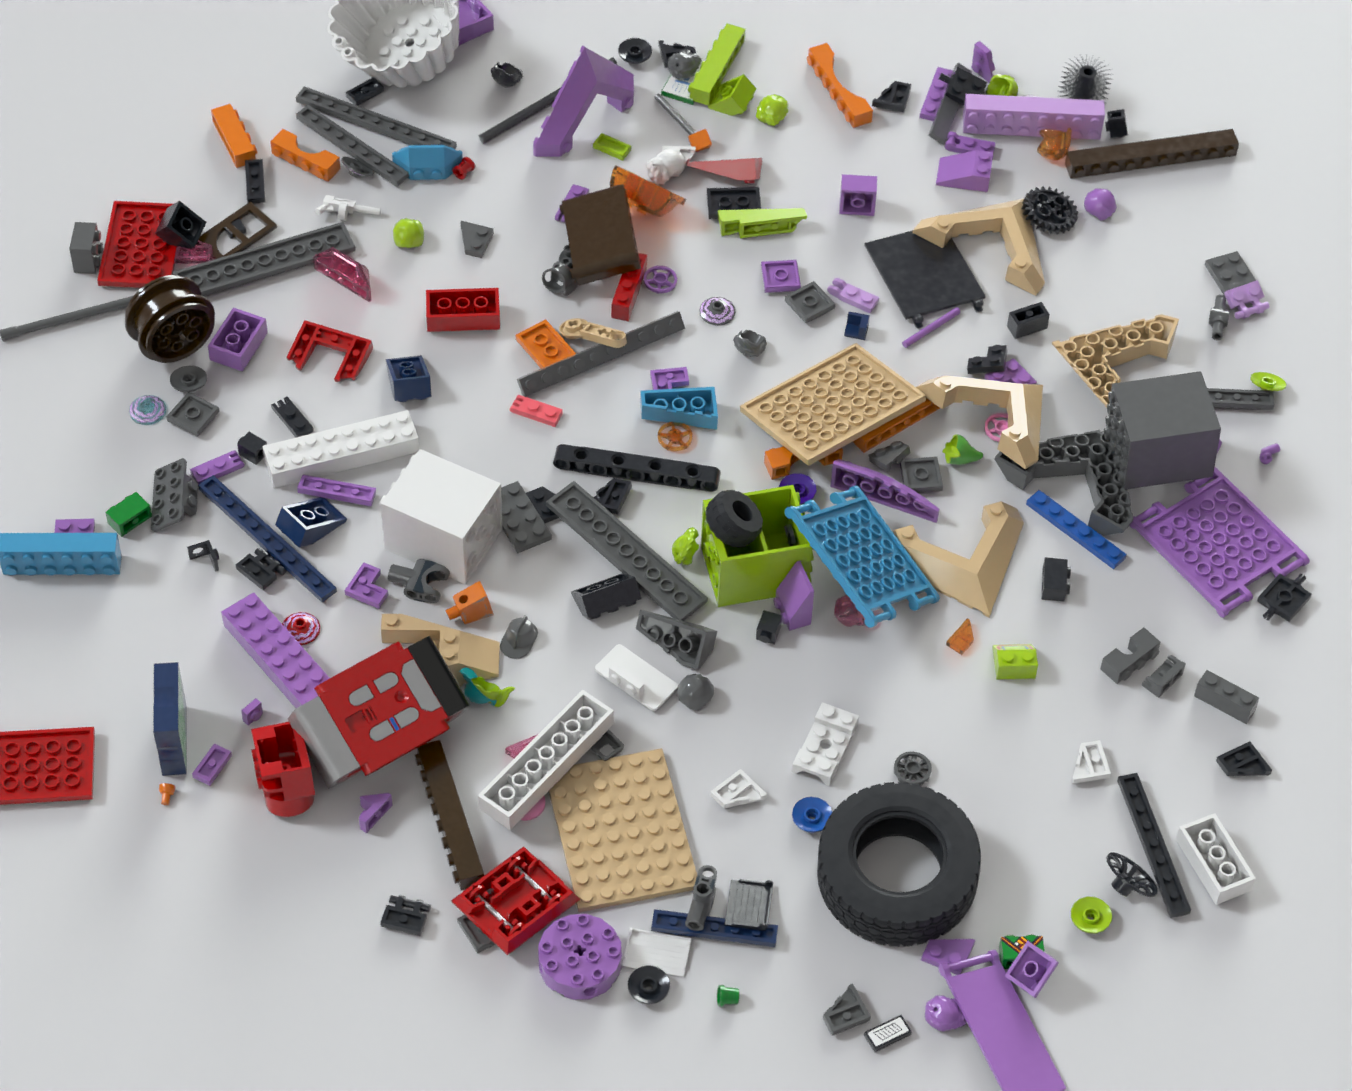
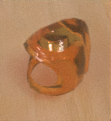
(1054, 143)

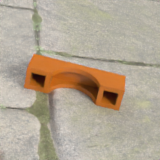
(321, 164)
(779, 461)

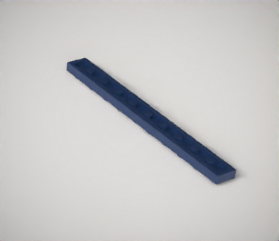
(267, 538)

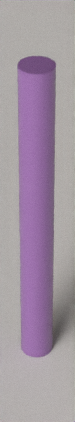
(920, 334)

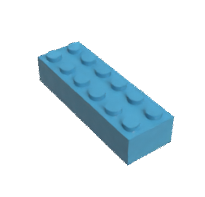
(60, 553)

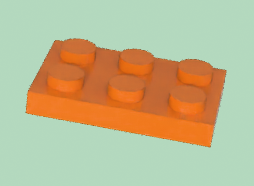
(544, 344)

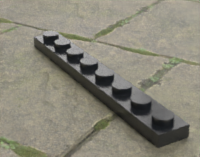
(1154, 845)

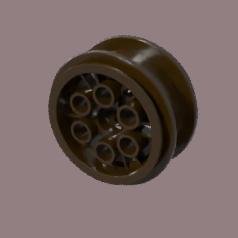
(169, 318)

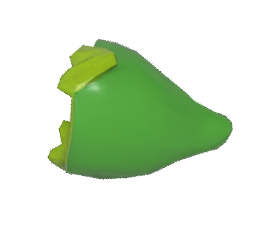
(960, 451)

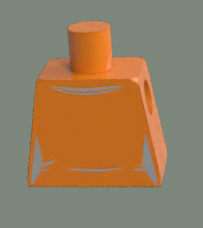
(470, 604)

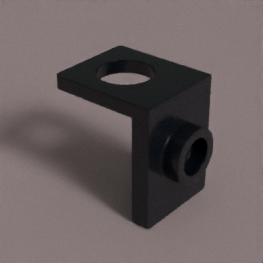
(207, 550)

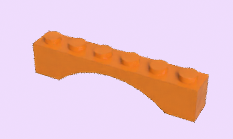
(855, 108)

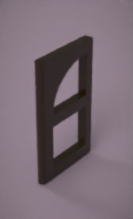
(212, 235)

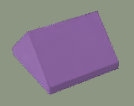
(1031, 969)

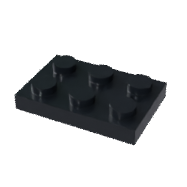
(732, 199)

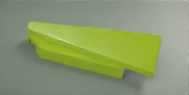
(760, 221)

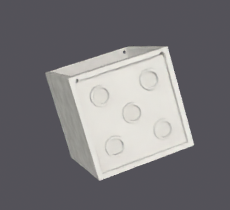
(442, 515)

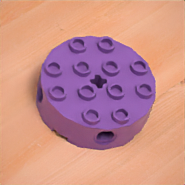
(580, 956)

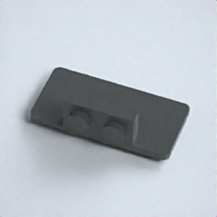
(172, 495)

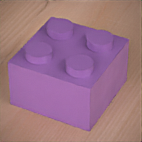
(858, 195)

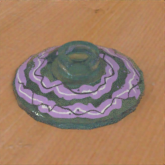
(147, 410)

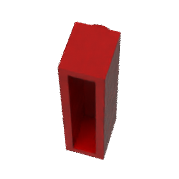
(627, 291)

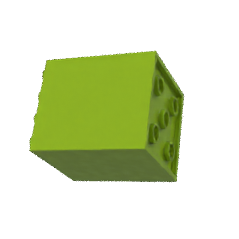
(760, 567)

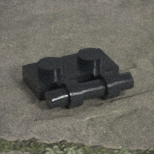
(257, 572)
(404, 919)

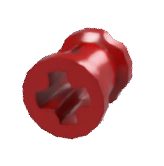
(463, 168)

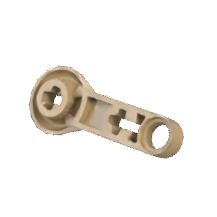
(583, 329)

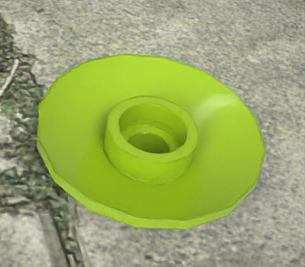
(1268, 381)
(1093, 908)

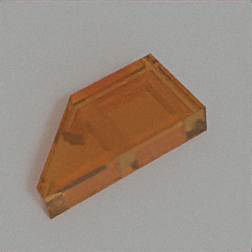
(961, 638)

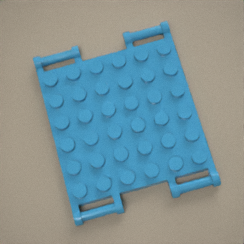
(863, 555)

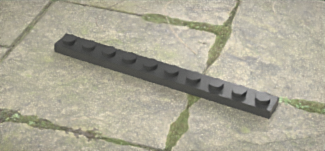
(370, 119)
(599, 354)

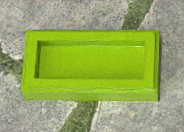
(612, 146)

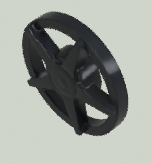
(791, 541)

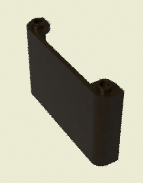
(600, 234)

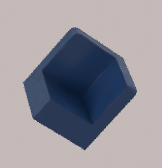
(857, 325)

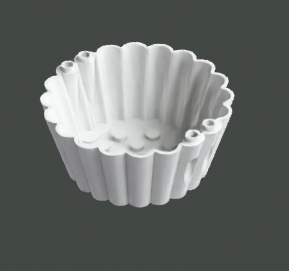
(377, 35)

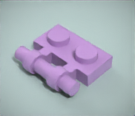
(1246, 294)

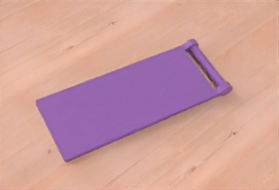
(1001, 1025)

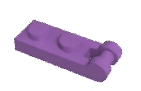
(965, 144)

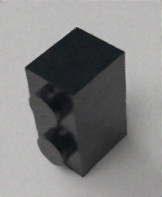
(1028, 320)
(1054, 579)

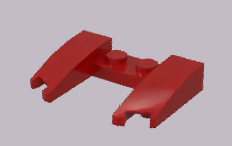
(310, 334)

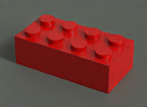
(462, 309)

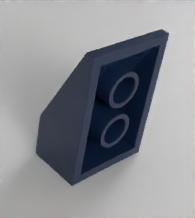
(409, 378)
(309, 521)

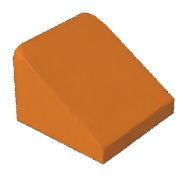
(700, 140)

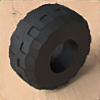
(734, 518)

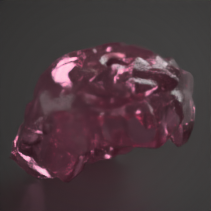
(847, 613)

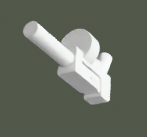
(344, 207)

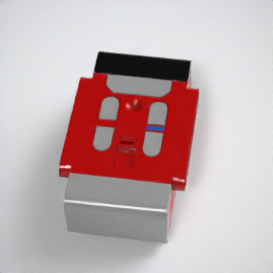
(379, 711)

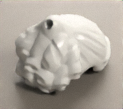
(665, 165)

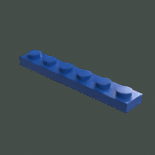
(1076, 529)

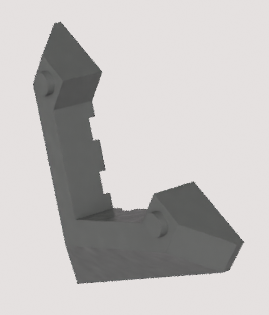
(1078, 456)

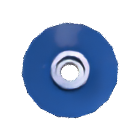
(811, 807)

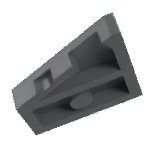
(846, 1012)

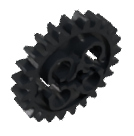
(1048, 214)

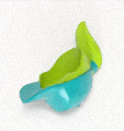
(484, 692)

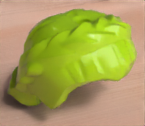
(1002, 85)
(772, 109)
(685, 547)

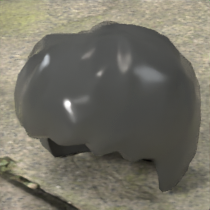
(695, 691)

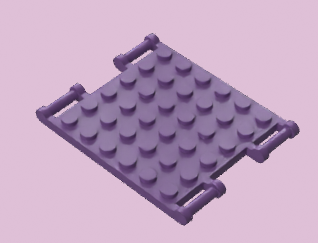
(1218, 541)

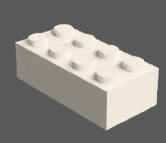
(1215, 858)

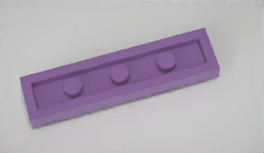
(934, 95)
(336, 490)

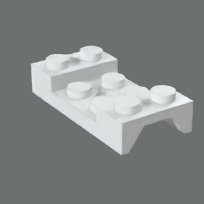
(830, 727)

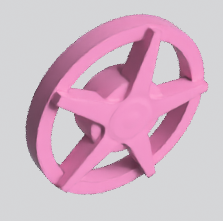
(1000, 425)

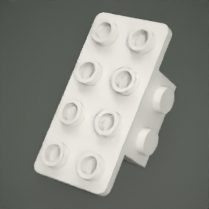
(636, 677)

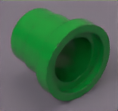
(727, 995)

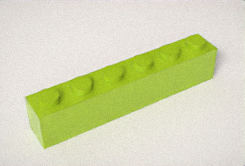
(717, 64)

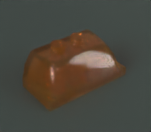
(645, 194)

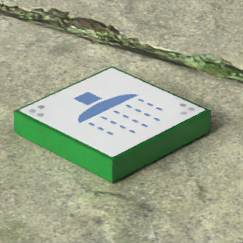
(678, 89)

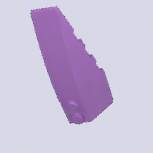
(882, 489)

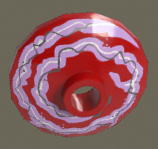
(307, 631)

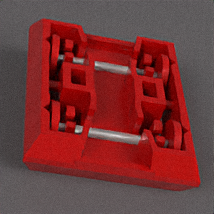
(515, 902)

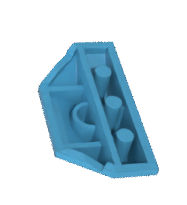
(427, 161)

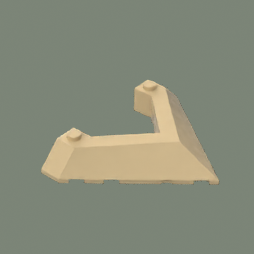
(1005, 218)
(1099, 351)
(1021, 402)
(973, 580)

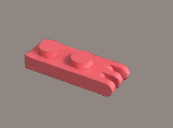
(536, 410)

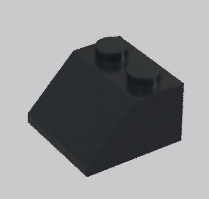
(180, 226)

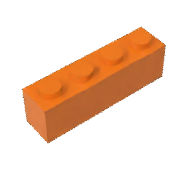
(233, 134)

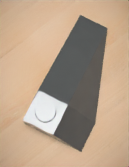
(683, 640)

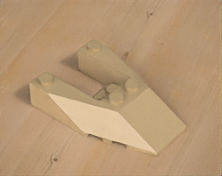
(456, 647)

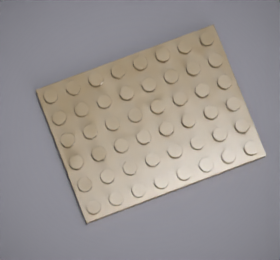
(832, 403)
(622, 831)

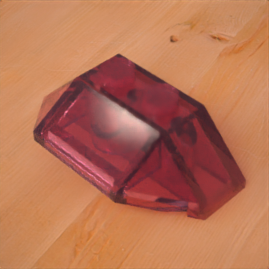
(344, 271)

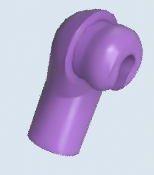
(1266, 453)

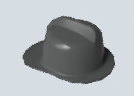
(519, 638)

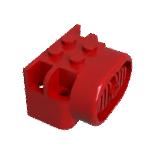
(283, 769)

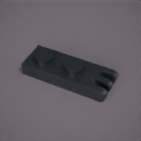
(292, 417)

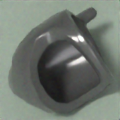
(562, 273)

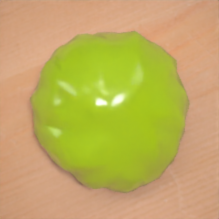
(408, 233)

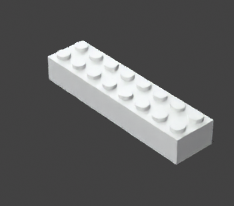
(341, 448)
(545, 760)

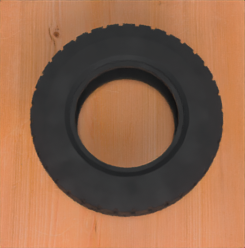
(886, 914)

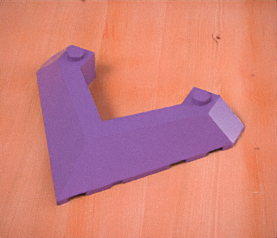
(587, 77)

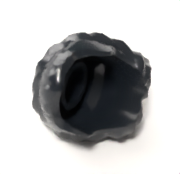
(506, 74)

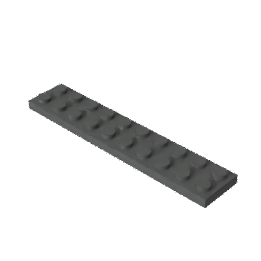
(267, 259)
(626, 551)

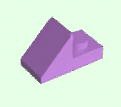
(375, 807)

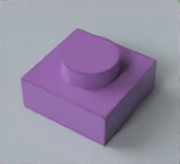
(252, 712)

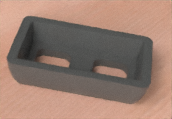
(612, 740)

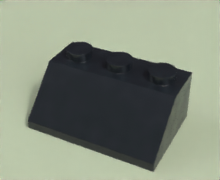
(607, 595)

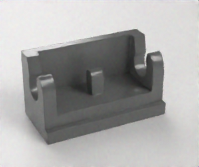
(1164, 676)

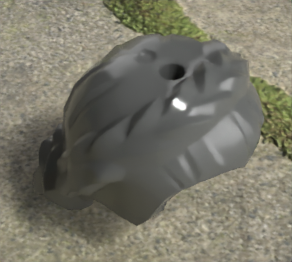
(687, 63)
(750, 343)

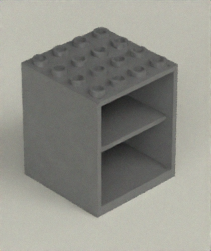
(1162, 430)

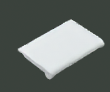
(657, 950)

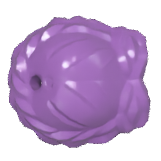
(947, 1015)

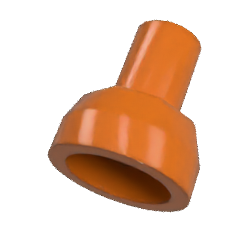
(166, 790)

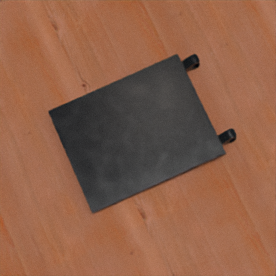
(924, 275)

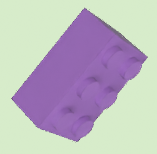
(237, 339)

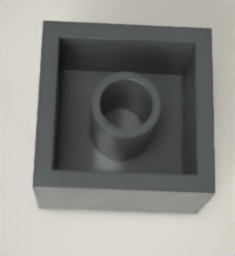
(85, 247)

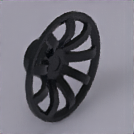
(1124, 882)

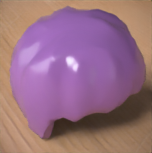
(1100, 203)

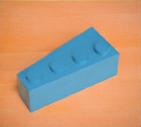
(684, 405)

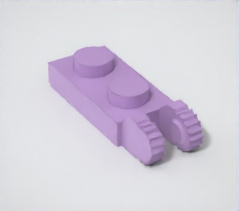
(853, 295)

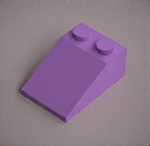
(966, 171)
(795, 598)

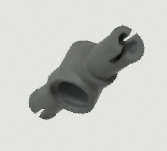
(1218, 317)

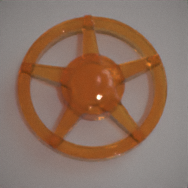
(674, 436)

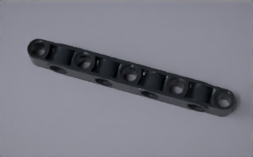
(637, 467)

